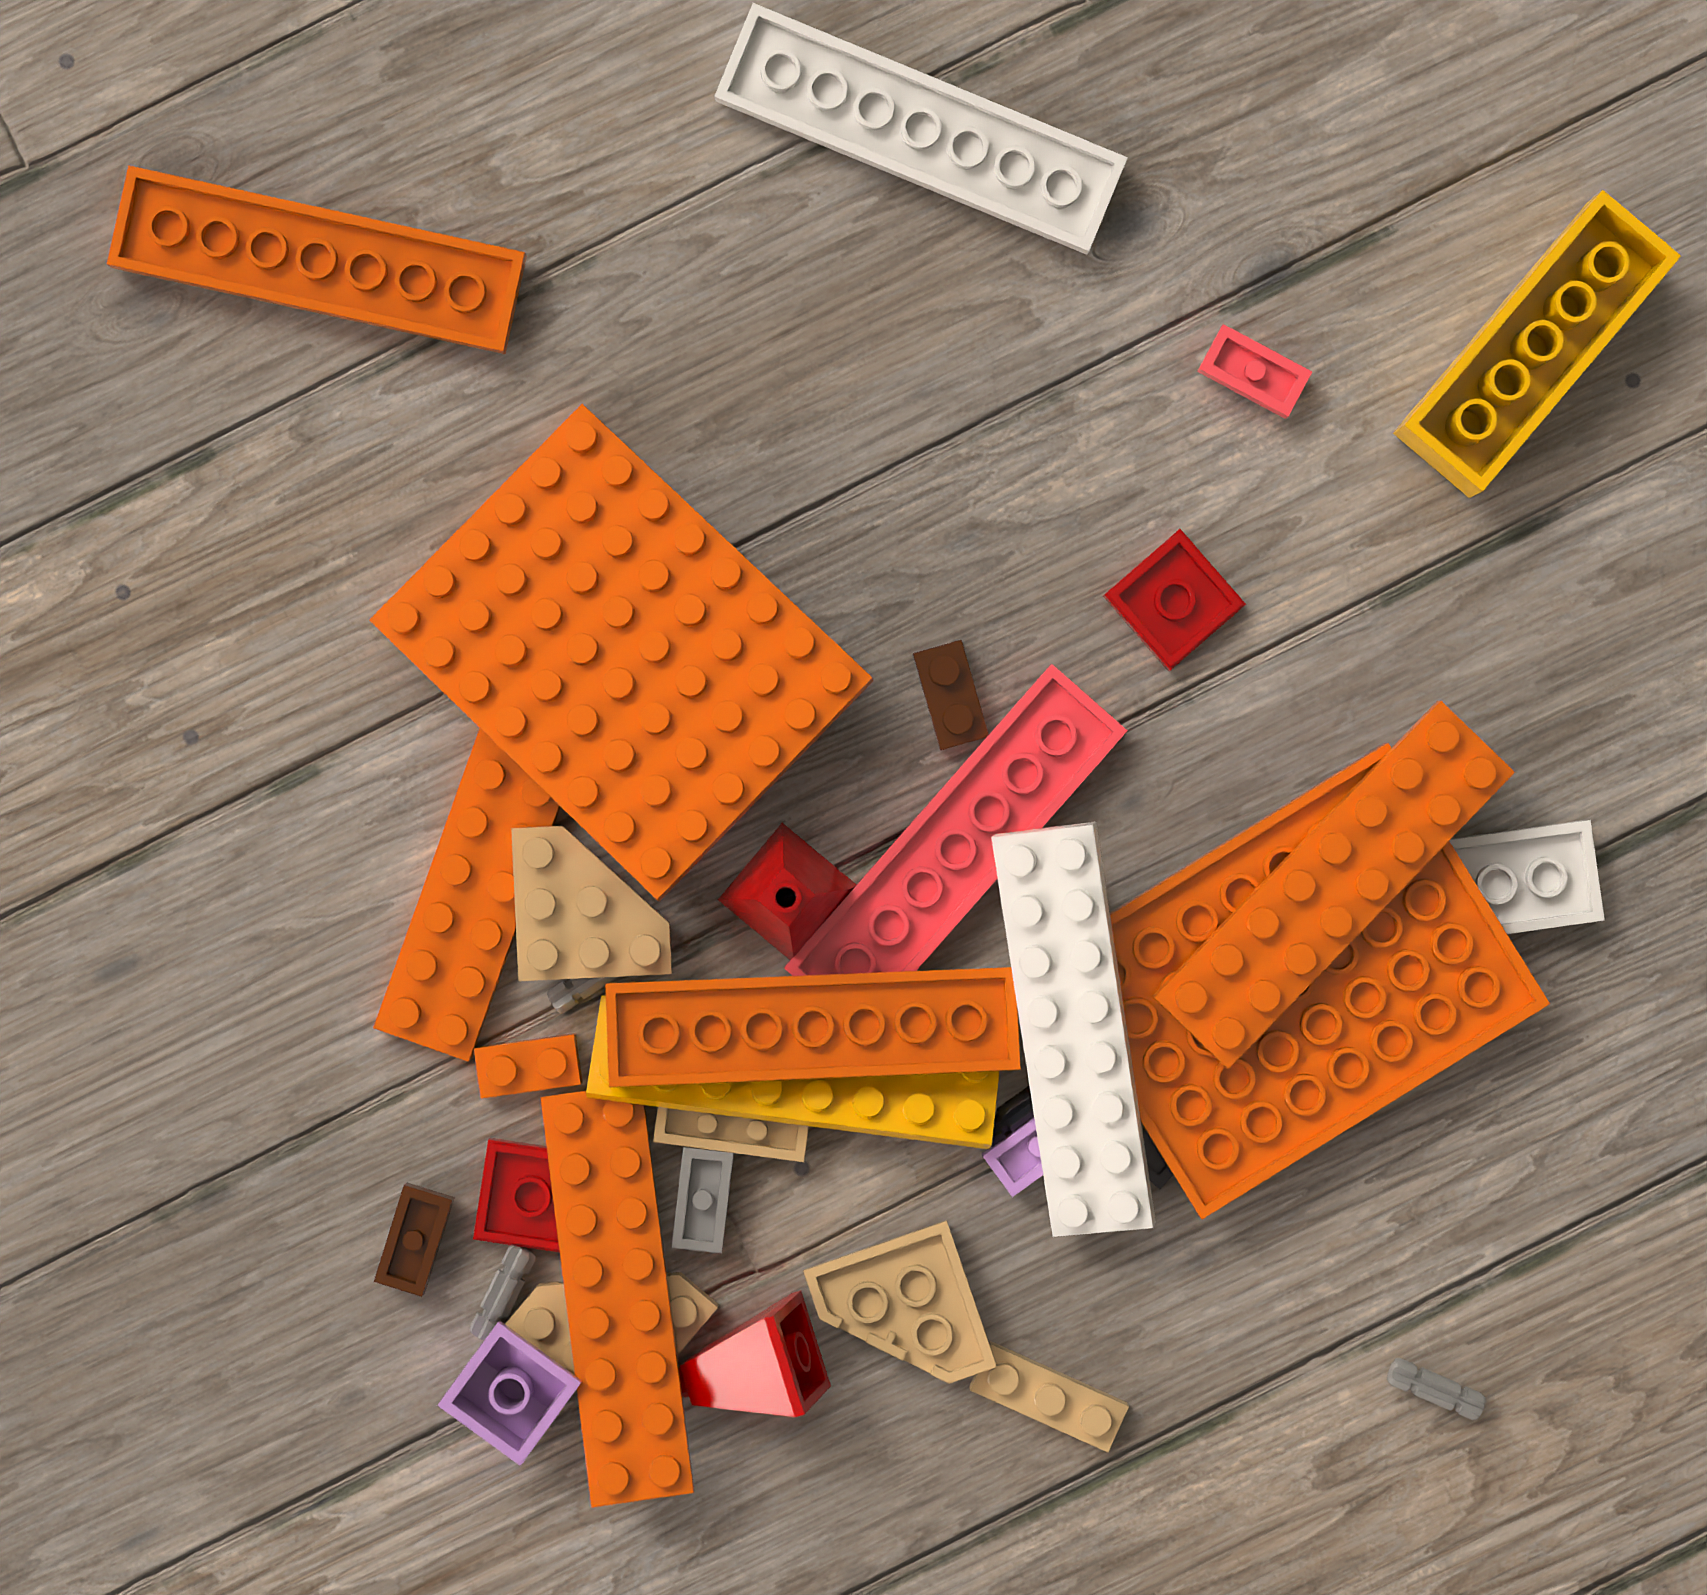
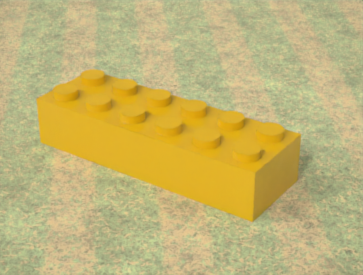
(1536, 344)

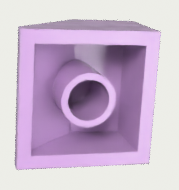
(509, 1393)

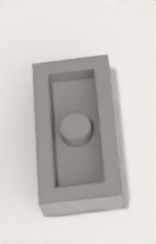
(702, 1200)

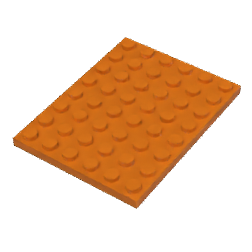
(621, 651)
(1381, 1019)

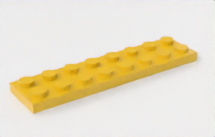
(914, 1107)

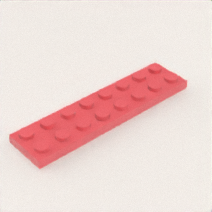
(947, 851)

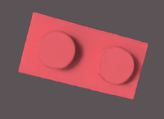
(1254, 371)

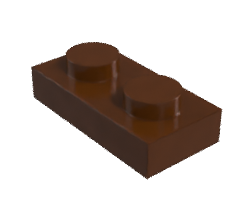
(950, 695)
(414, 1239)

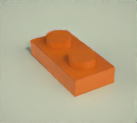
(528, 1065)

